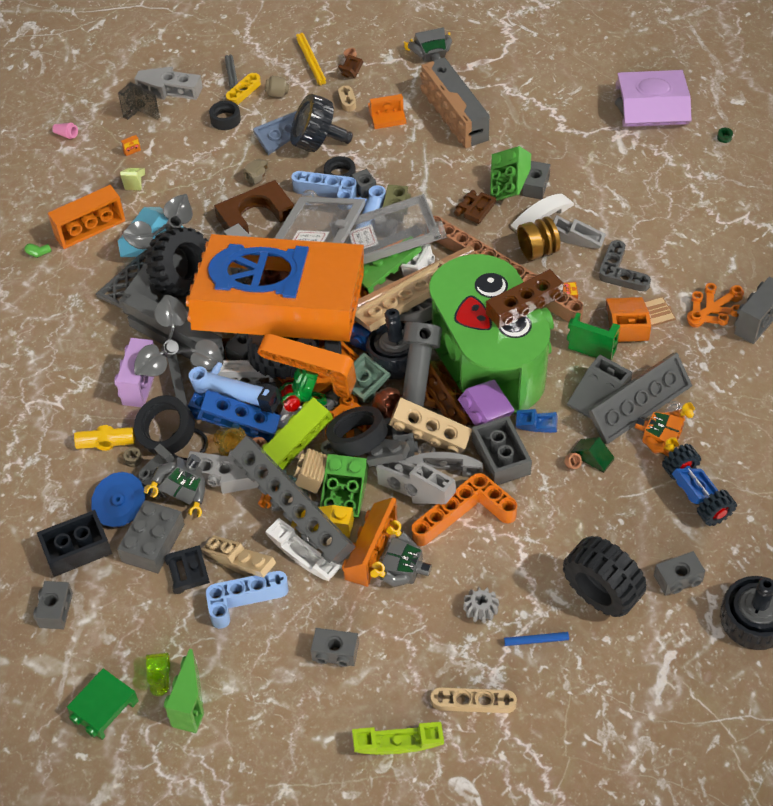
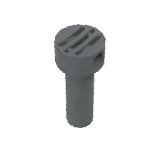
(419, 359)

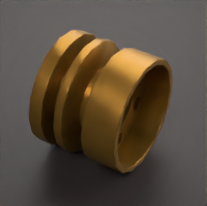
(538, 238)

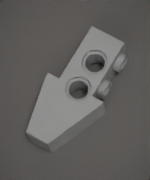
(169, 83)
(217, 465)
(418, 481)

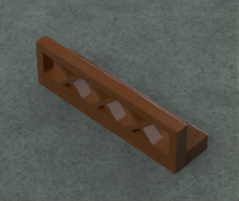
(446, 395)

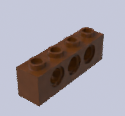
(524, 298)

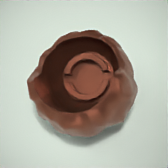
(386, 400)

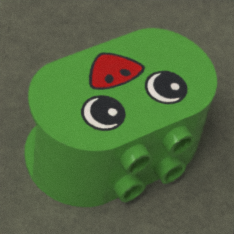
(472, 343)

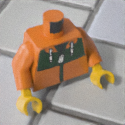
(664, 429)

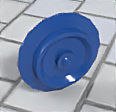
(118, 499)

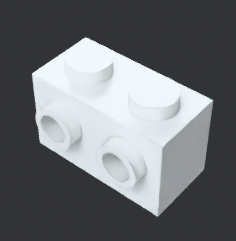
(420, 261)

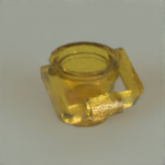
(228, 439)

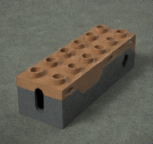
(455, 102)

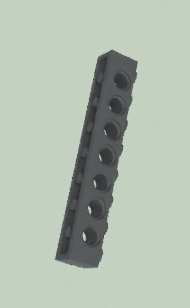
(340, 545)

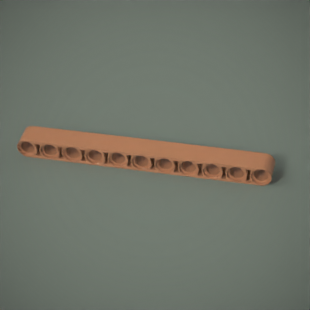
(564, 307)

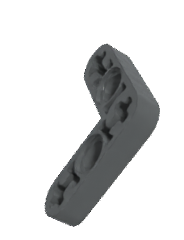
(616, 272)

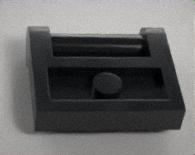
(194, 569)

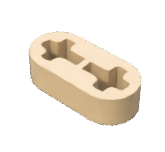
(347, 98)

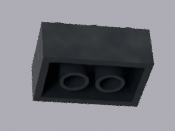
(74, 543)

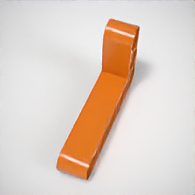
(313, 359)
(461, 505)

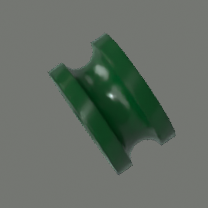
(725, 131)

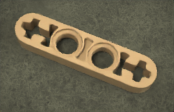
(473, 704)

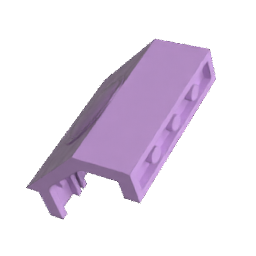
(654, 98)

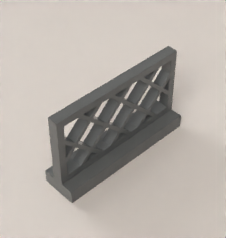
(122, 275)

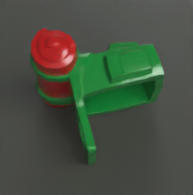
(300, 390)

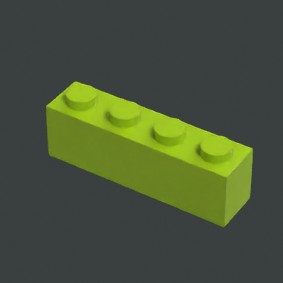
(297, 433)

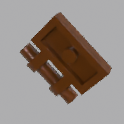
(478, 209)

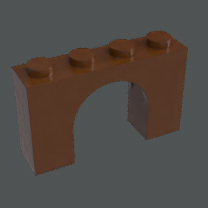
(267, 196)

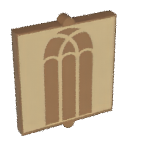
(659, 311)

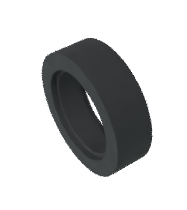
(150, 410)
(361, 443)

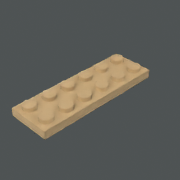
(401, 297)

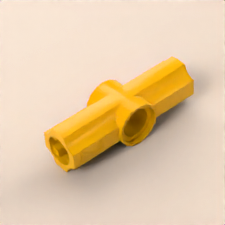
(104, 437)

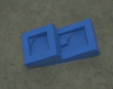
(540, 422)

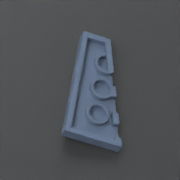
(274, 133)

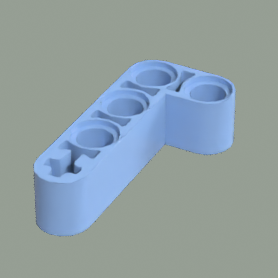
(324, 184)
(248, 595)

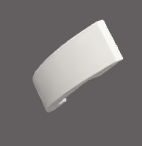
(542, 209)
(301, 551)

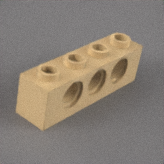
(423, 417)

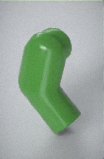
(37, 251)

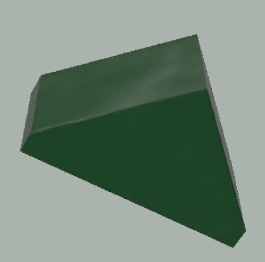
(594, 453)

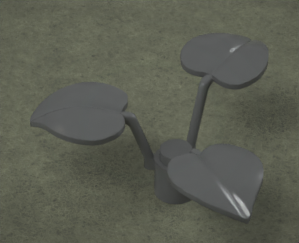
(176, 210)
(153, 362)

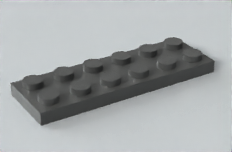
(640, 398)

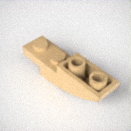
(235, 557)

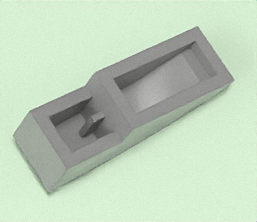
(578, 233)

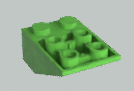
(509, 172)
(345, 482)
(185, 702)

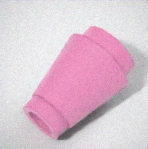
(66, 130)

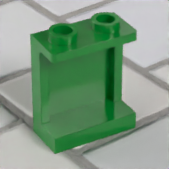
(591, 339)
(101, 703)

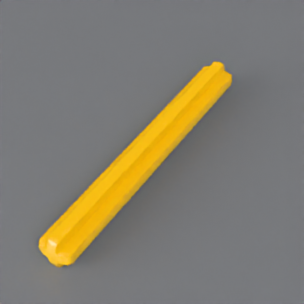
(309, 55)

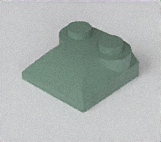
(368, 378)

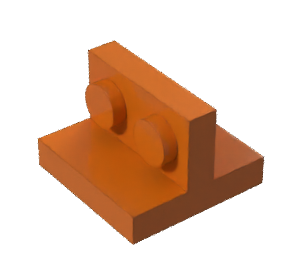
(387, 111)

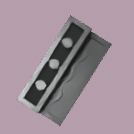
(143, 285)

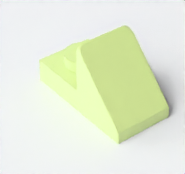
(132, 178)

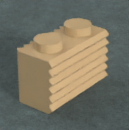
(311, 470)

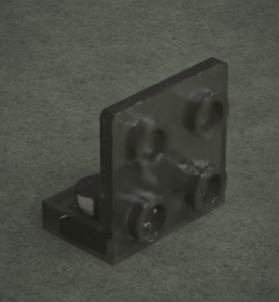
(135, 99)

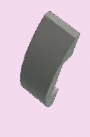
(449, 461)

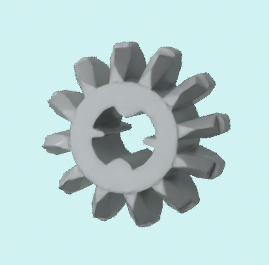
(481, 604)

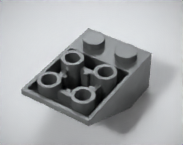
(598, 383)

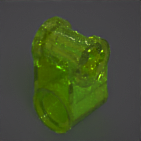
(158, 673)

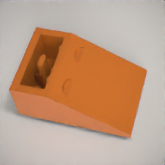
(631, 316)

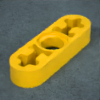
(251, 82)

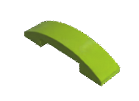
(398, 740)

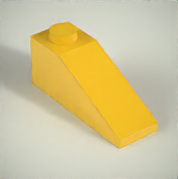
(339, 515)

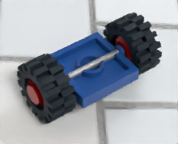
(713, 504)

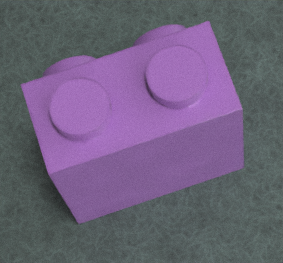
(485, 403)

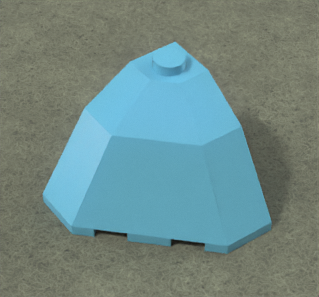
(151, 215)

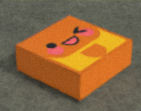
(131, 145)
(571, 288)

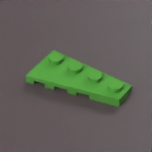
(378, 270)

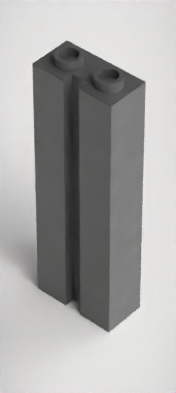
(143, 320)

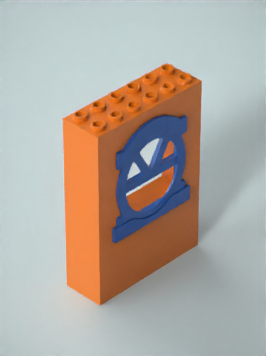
(310, 303)

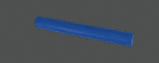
(539, 638)

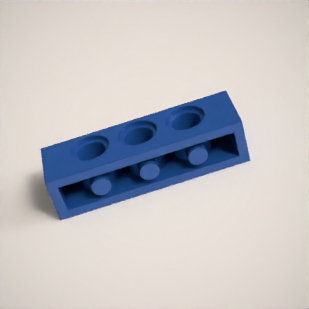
(228, 416)

